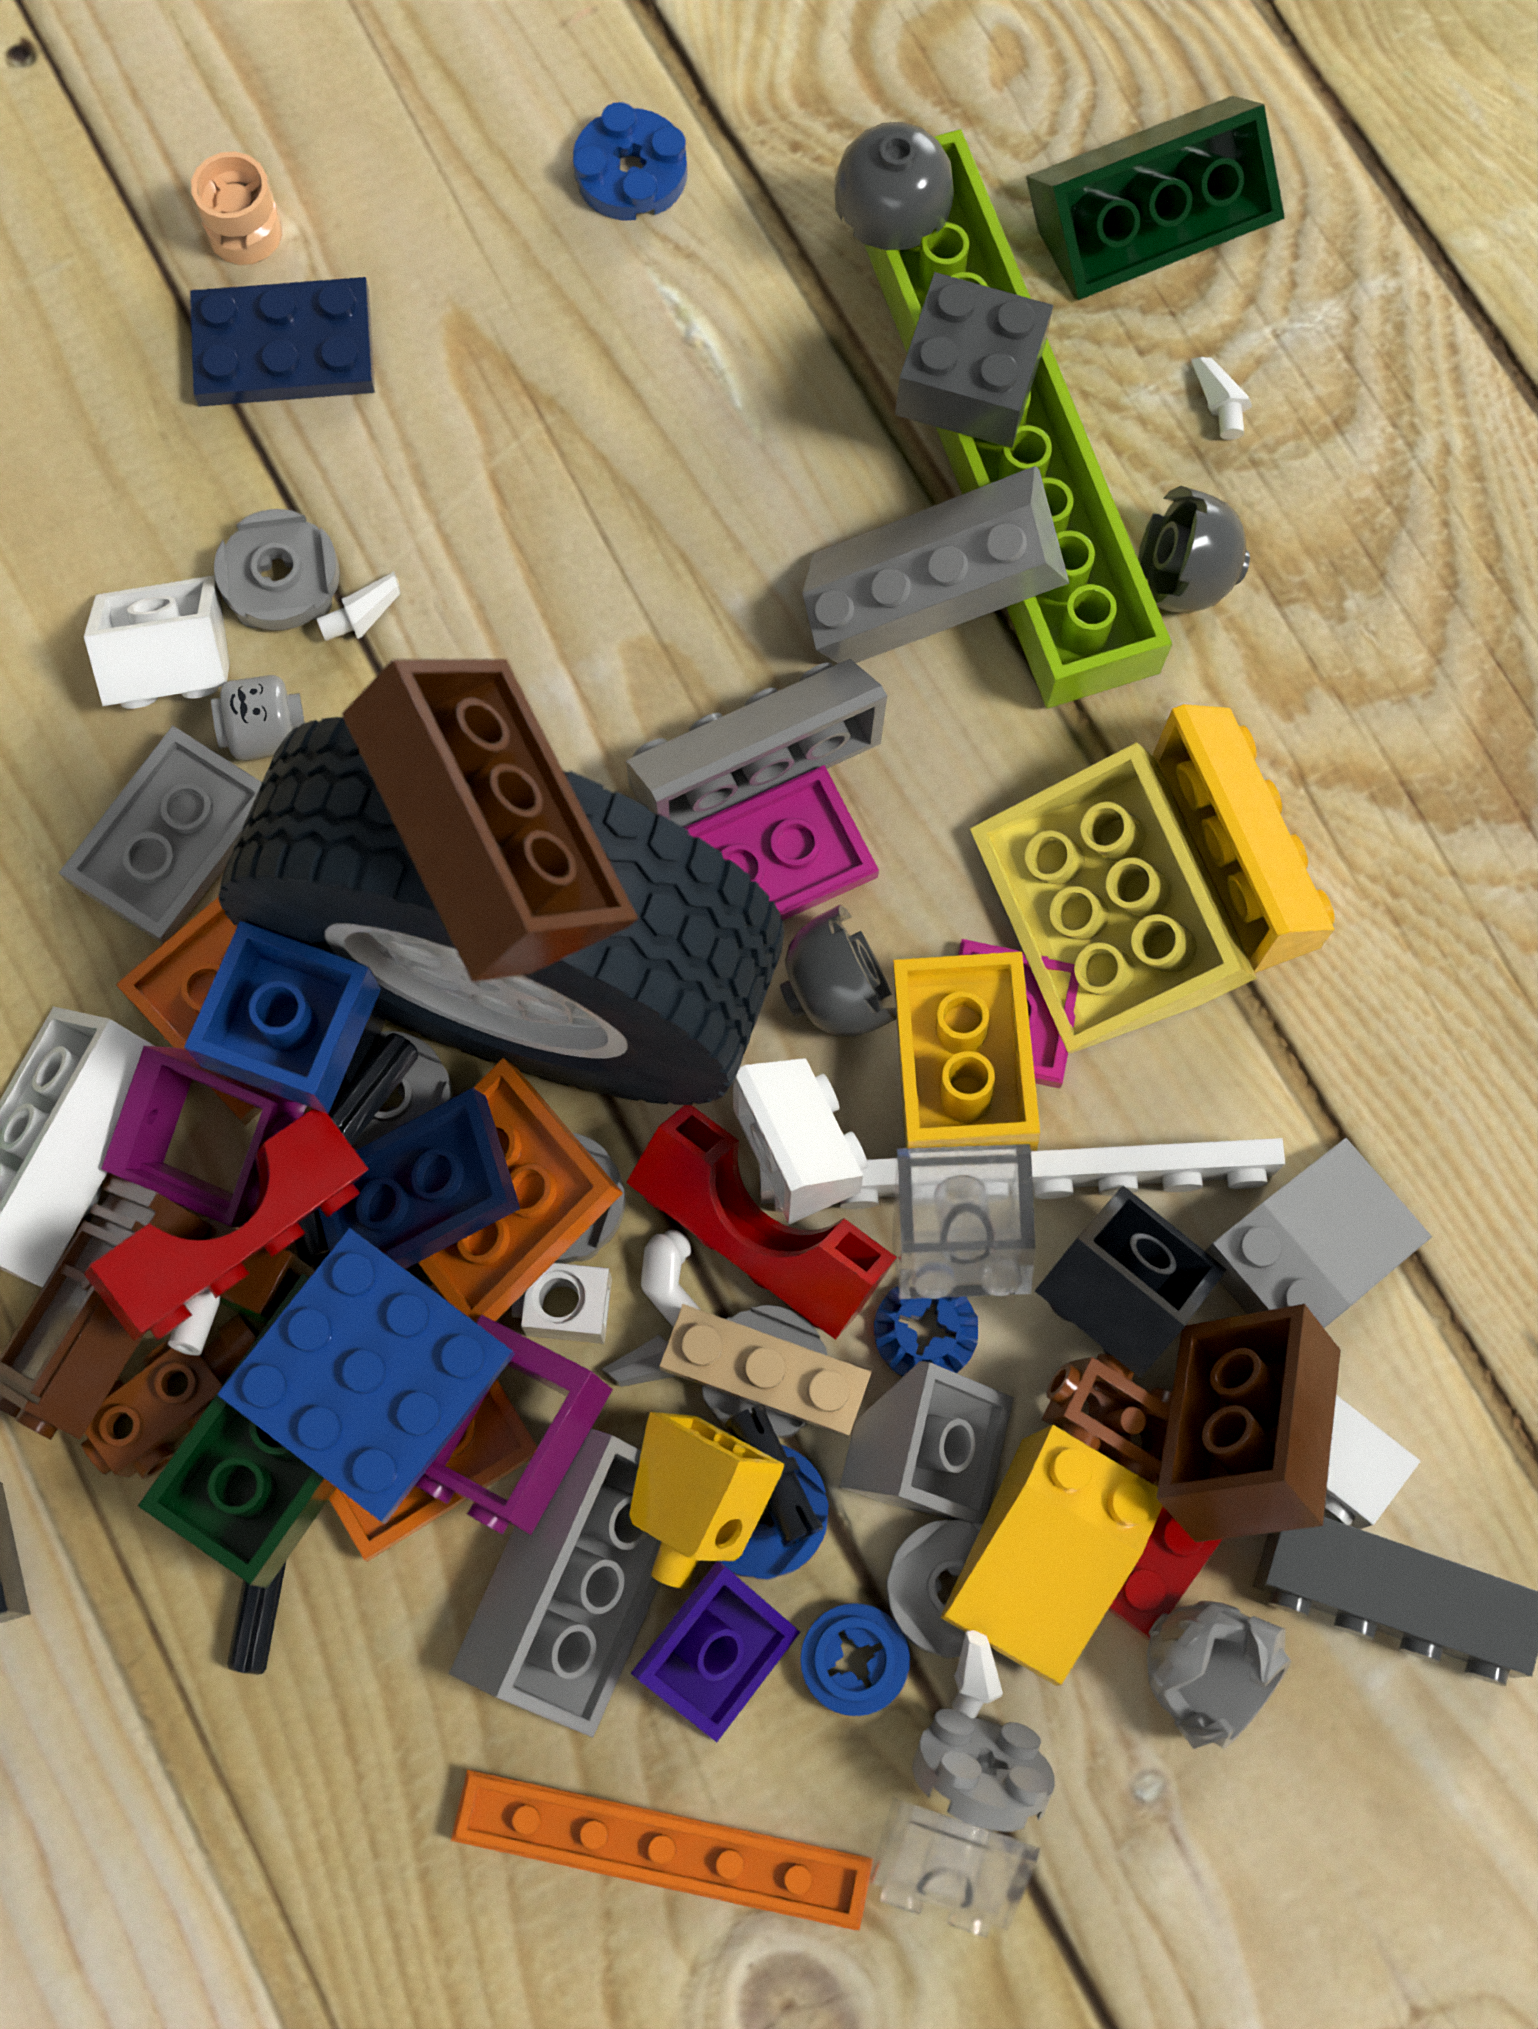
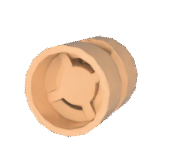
(236, 207)

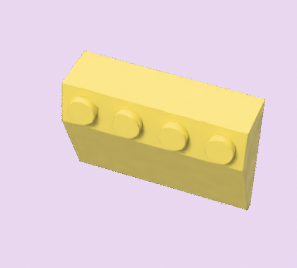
(1117, 887)

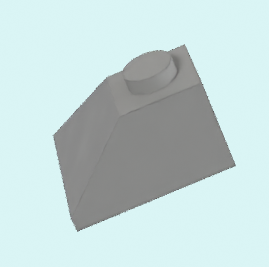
(930, 1445)

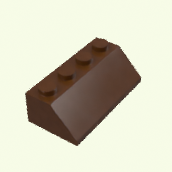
(486, 814)

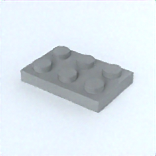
(165, 836)

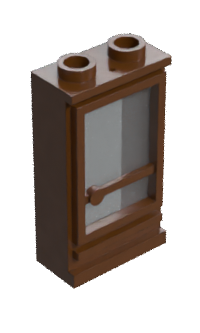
(69, 1339)

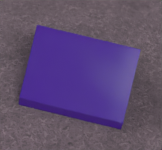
(716, 1651)

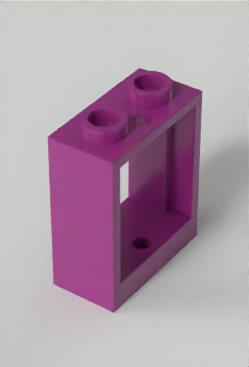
(150, 1121)
(555, 1453)

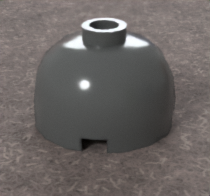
(894, 186)
(1193, 552)
(835, 978)

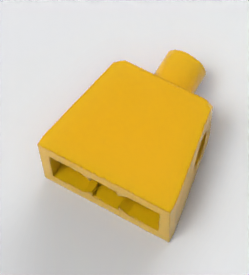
(698, 1493)

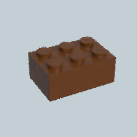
(1250, 1425)

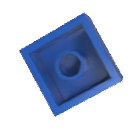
(283, 1016)

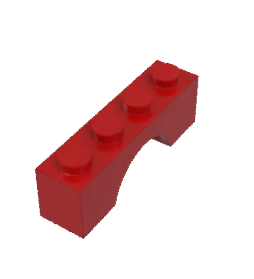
(697, 1181)
(156, 1273)

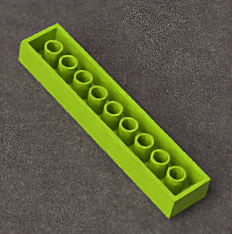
(1105, 621)

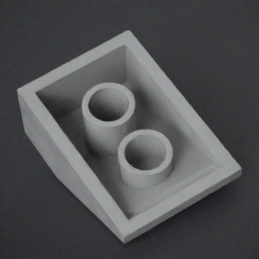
(1319, 1239)

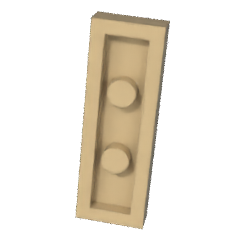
(765, 1370)

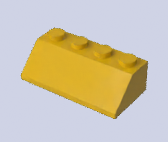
(1242, 835)

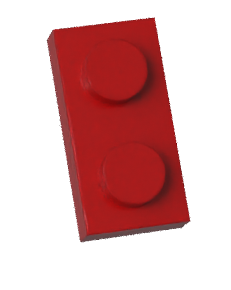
(1161, 1574)

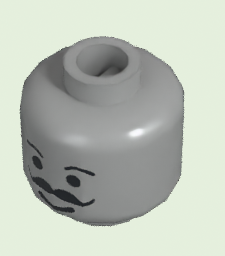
(255, 716)

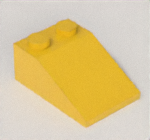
(965, 1051)
(1053, 1552)

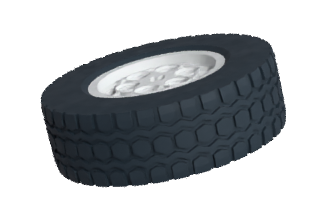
(632, 1017)

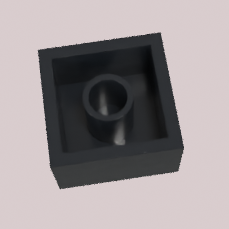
(1130, 1281)

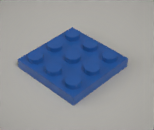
(366, 1375)

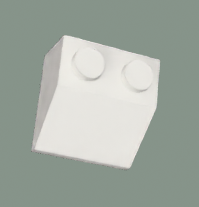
(158, 642)
(797, 1136)

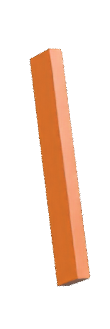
(663, 1849)

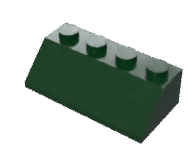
(1158, 195)

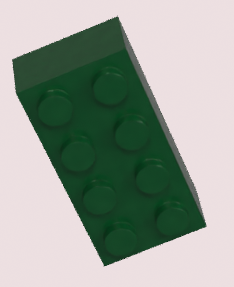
(238, 1489)

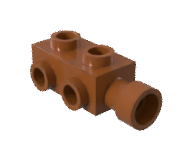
(1115, 1412)
(155, 1413)

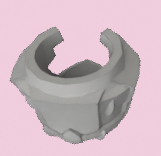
(1214, 1669)

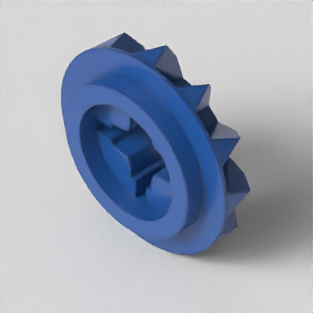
(898, 1342)
(886, 1669)

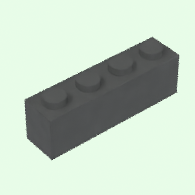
(1405, 1594)

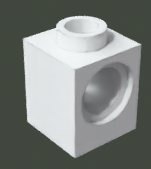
(588, 1319)

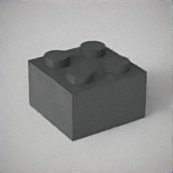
(973, 359)

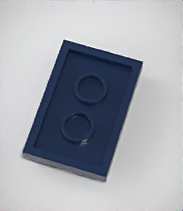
(281, 341)
(429, 1183)

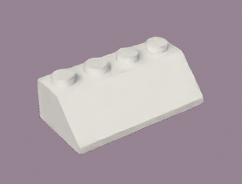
(57, 1134)

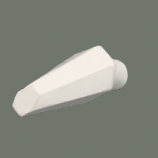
(1223, 397)
(361, 608)
(976, 1675)

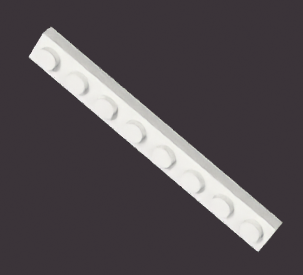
(1057, 1172)

